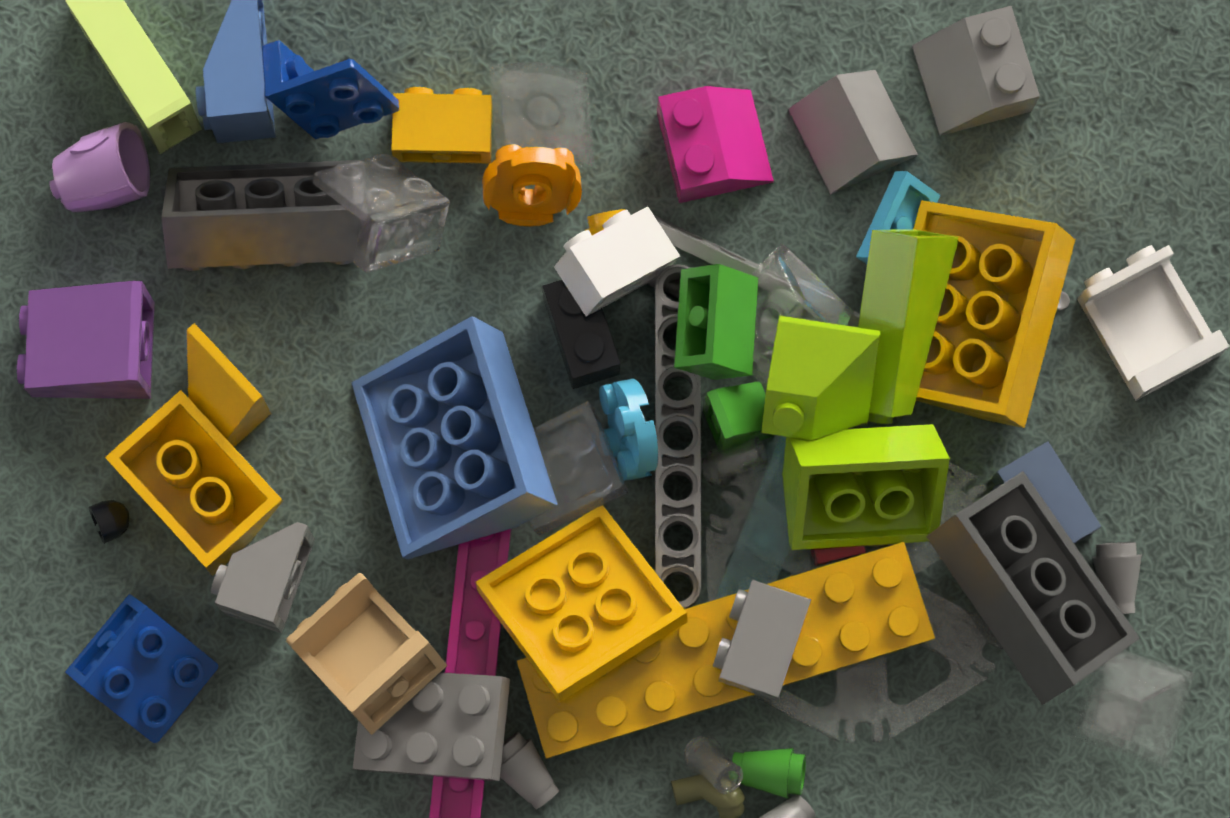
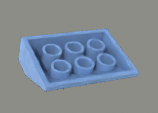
(453, 440)

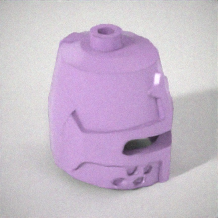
(102, 170)

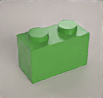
(716, 322)

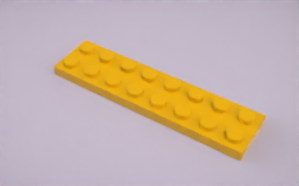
(854, 615)

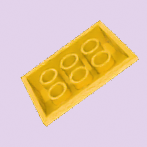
(993, 311)

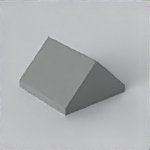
(851, 129)

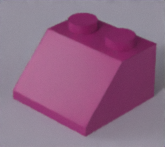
(713, 141)

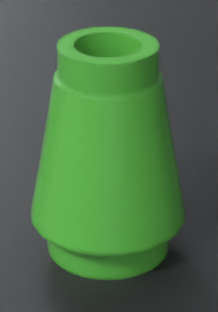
(773, 771)

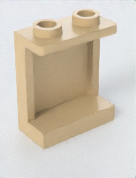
(366, 653)

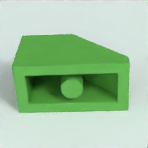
(735, 414)

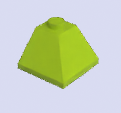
(819, 378)

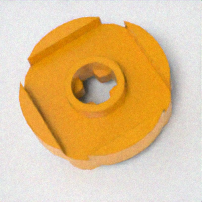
(550, 170)

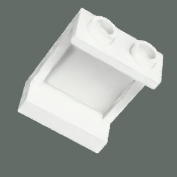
(1149, 322)

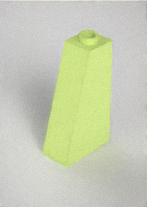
(137, 70)

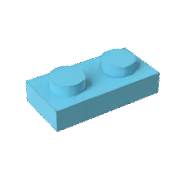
(898, 207)

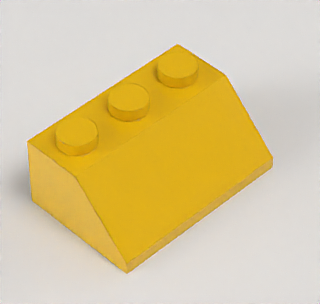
(195, 482)

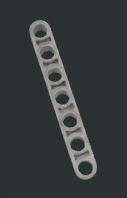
(672, 462)

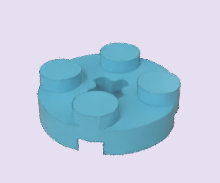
(628, 433)

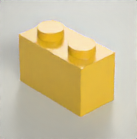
(442, 126)

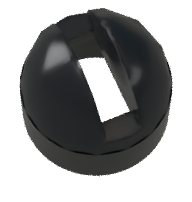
(111, 519)

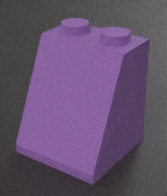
(88, 341)

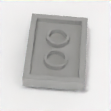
(443, 731)

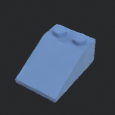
(233, 76)

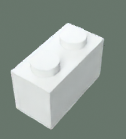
(615, 260)

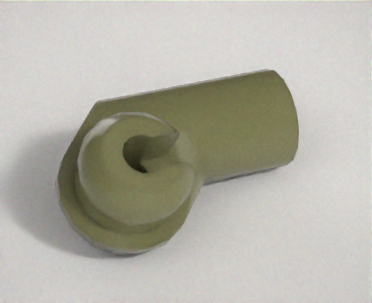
(699, 788)

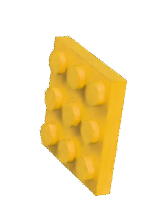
(581, 602)

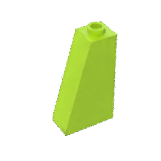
(903, 302)

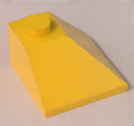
(221, 389)

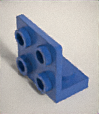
(326, 98)
(142, 669)

